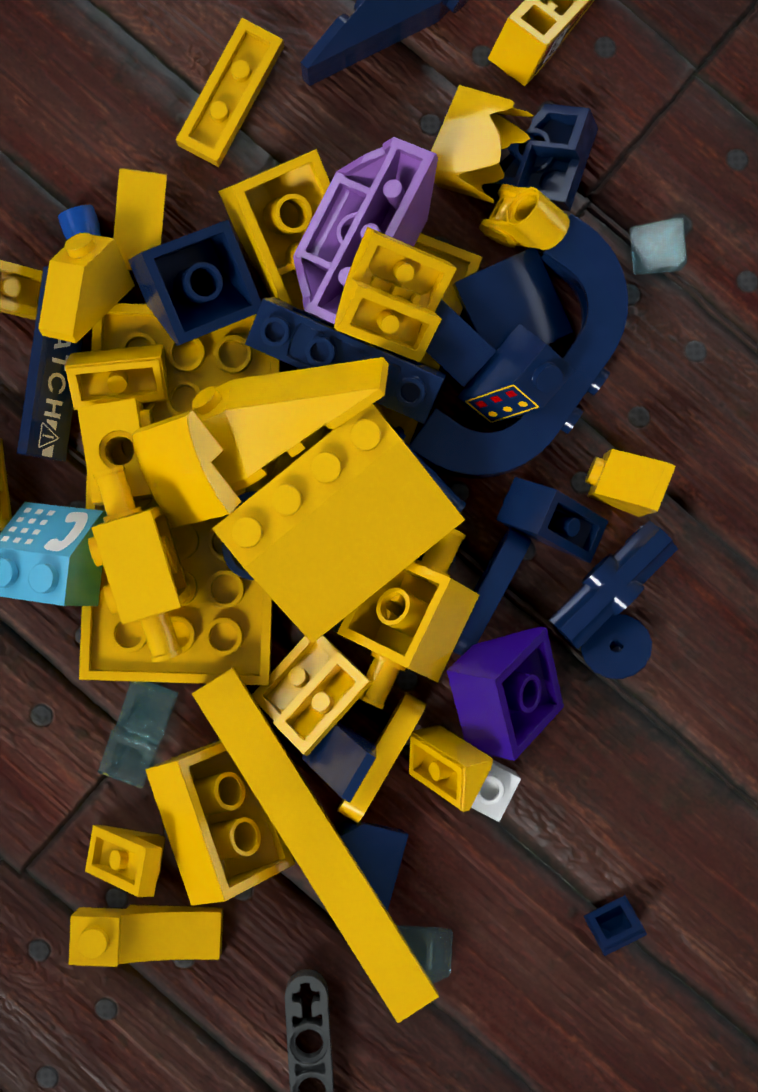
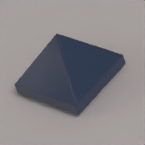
(615, 925)

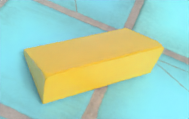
(117, 375)
(448, 765)

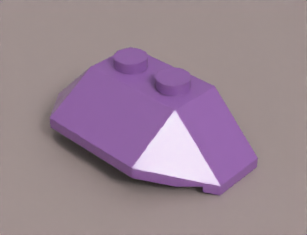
(379, 191)

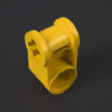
(525, 219)

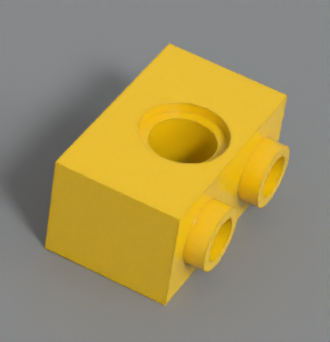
(103, 428)

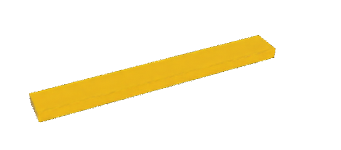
(316, 845)

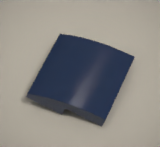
(513, 294)

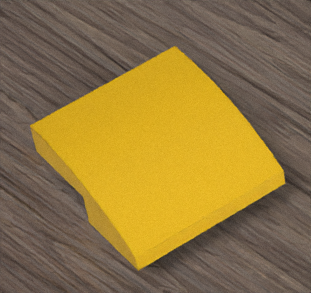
(393, 295)
(179, 470)
(311, 692)

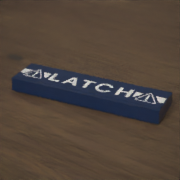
(47, 395)

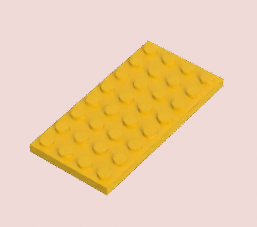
(225, 616)

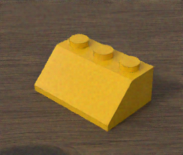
(215, 825)

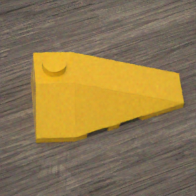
(272, 216)
(280, 411)

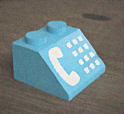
(49, 555)

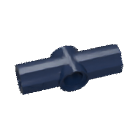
(613, 584)

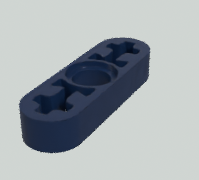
(492, 586)

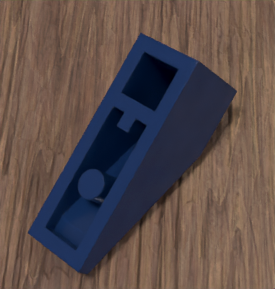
(343, 759)

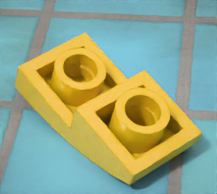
(139, 211)

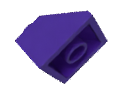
(506, 692)

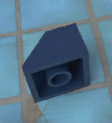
(197, 282)

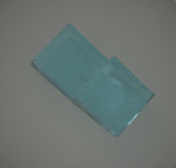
(138, 732)

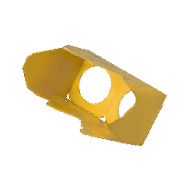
(473, 141)

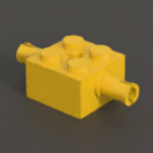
(139, 564)
(412, 620)

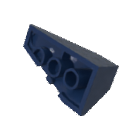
(370, 30)

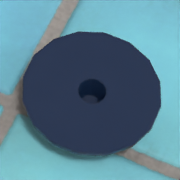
(618, 648)

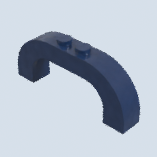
(600, 285)

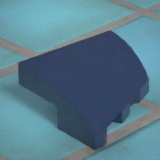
(553, 155)

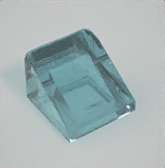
(659, 246)
(432, 949)

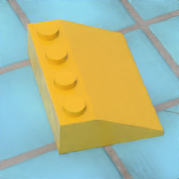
(339, 523)

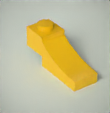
(144, 934)

